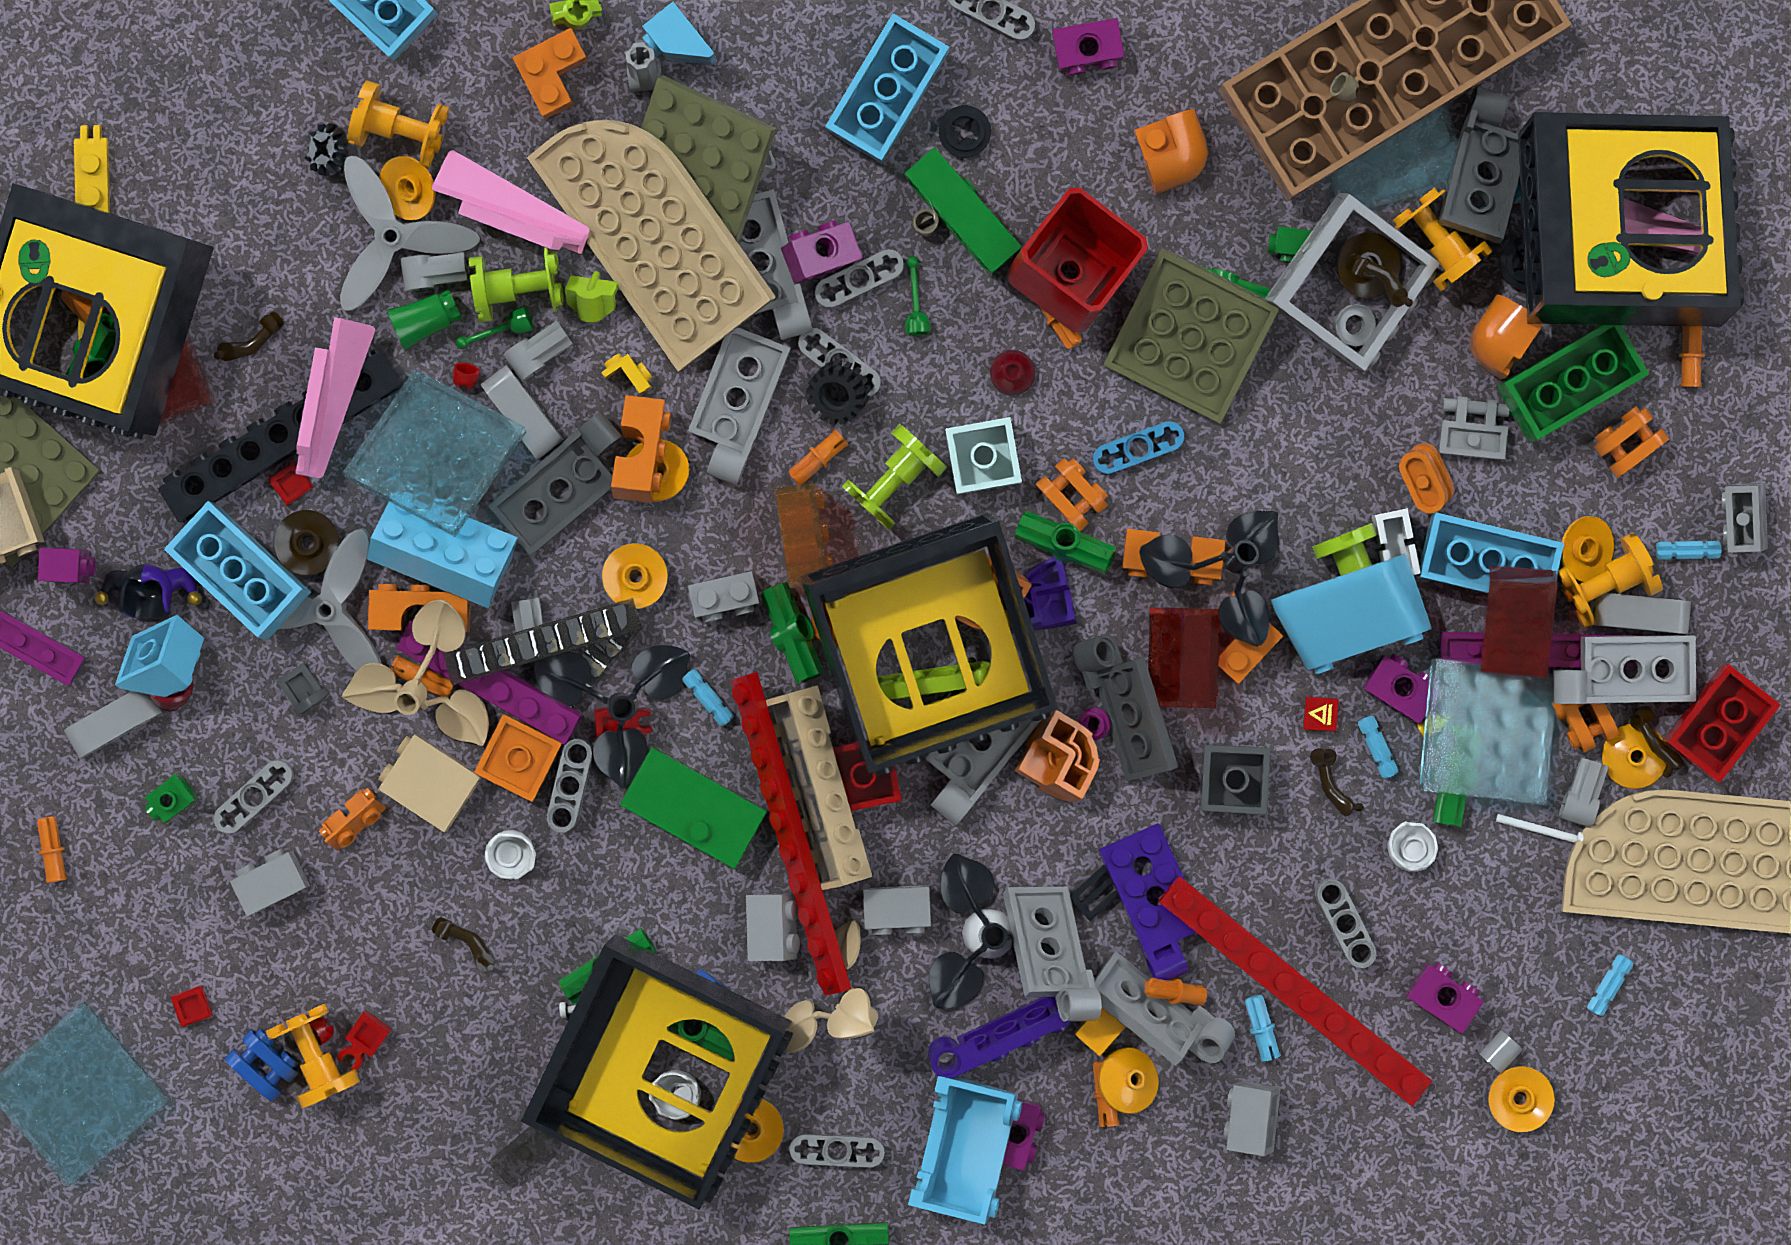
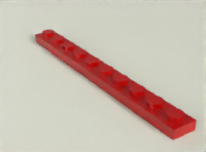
(790, 834)
(1294, 991)

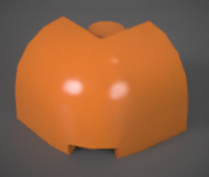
(1173, 150)
(1502, 336)
(1060, 758)

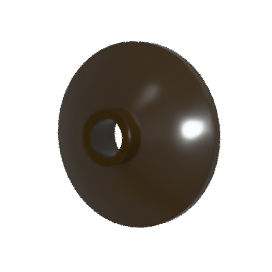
(1375, 249)
(289, 540)

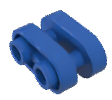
(282, 1064)

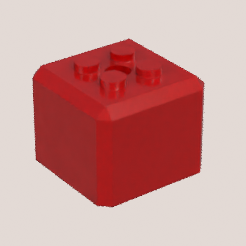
(1090, 240)

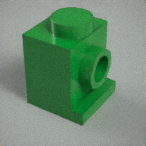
(1287, 242)
(182, 797)

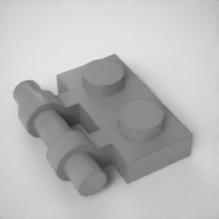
(1472, 438)

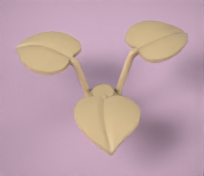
(376, 689)
(852, 1016)

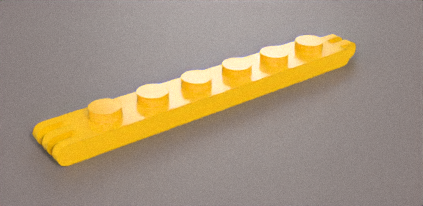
(91, 177)

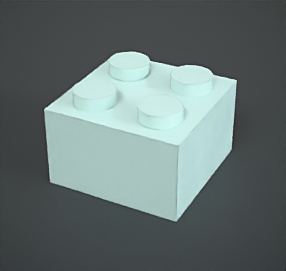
(983, 455)

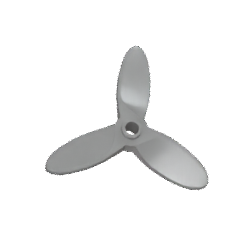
(378, 211)
(338, 584)

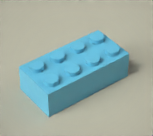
(388, 23)
(887, 88)
(1462, 550)
(461, 565)
(237, 570)

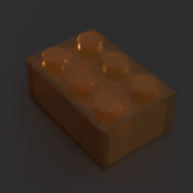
(803, 530)

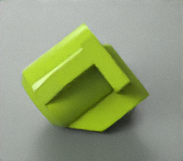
(574, 13)
(591, 297)

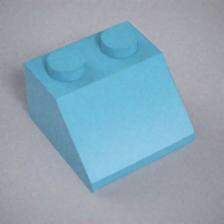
(676, 38)
(161, 658)

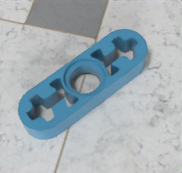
(1158, 431)

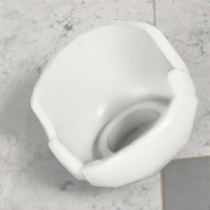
(1412, 846)
(510, 855)
(973, 925)
(686, 1087)

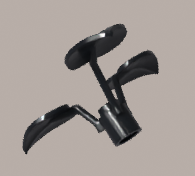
(1253, 541)
(619, 752)
(964, 886)

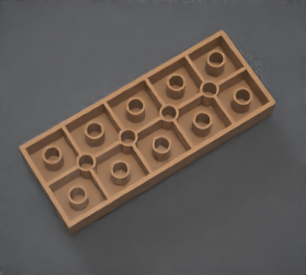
(1407, 66)

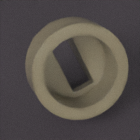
(1344, 87)
(922, 218)

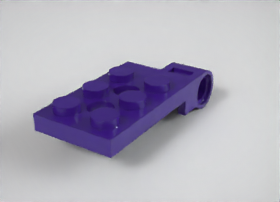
(1153, 925)
(997, 1037)

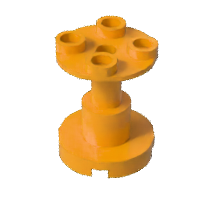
(385, 121)
(1448, 248)
(1620, 574)
(318, 1068)

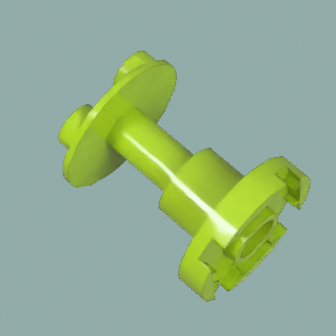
(502, 285)
(903, 467)
(1348, 549)

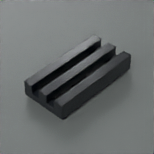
(1082, 905)

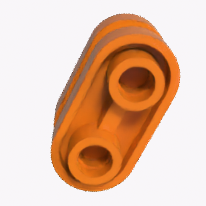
(1634, 421)
(1426, 478)
(1092, 495)
(1580, 734)

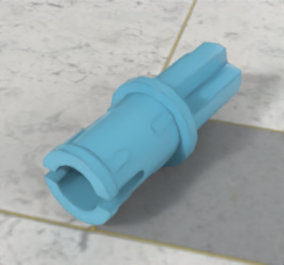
(1262, 1027)

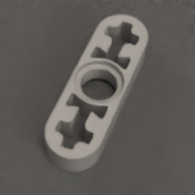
(1009, 28)
(862, 265)
(824, 341)
(266, 774)
(811, 1158)

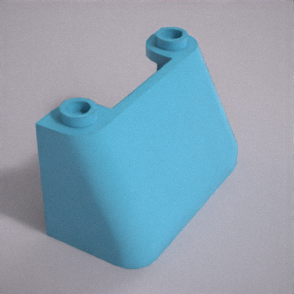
(1353, 613)
(965, 1149)

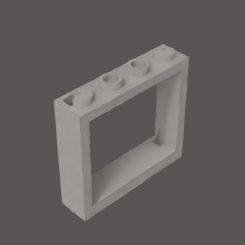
(1311, 252)

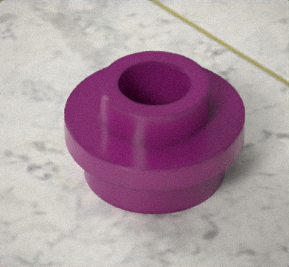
(1102, 716)

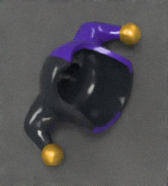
(147, 590)

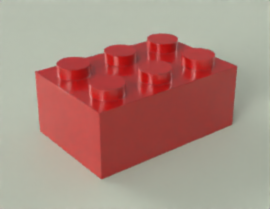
(1721, 723)

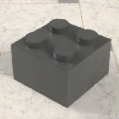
(1234, 779)

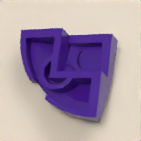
(1050, 597)

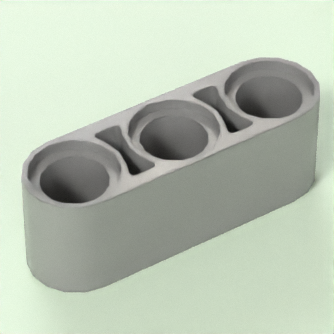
(519, 406)
(1642, 613)
(111, 722)
(559, 797)
(1351, 938)

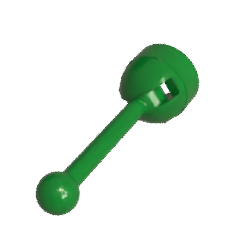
(517, 321)
(916, 322)

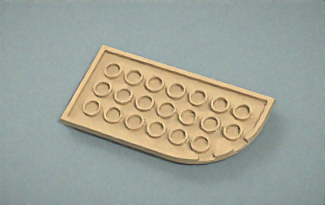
(653, 234)
(1685, 861)

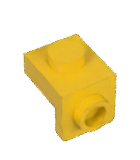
(637, 374)

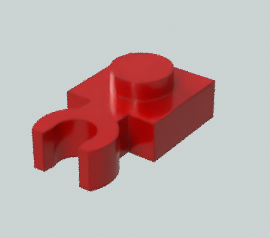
(606, 722)
(365, 1037)

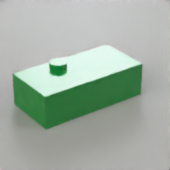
(963, 212)
(1572, 381)
(693, 807)

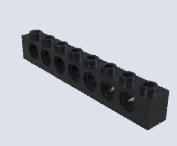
(176, 485)

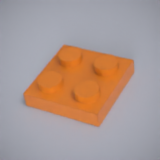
(518, 757)

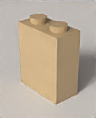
(429, 781)

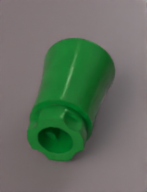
(423, 318)

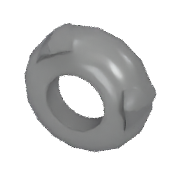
(1367, 319)

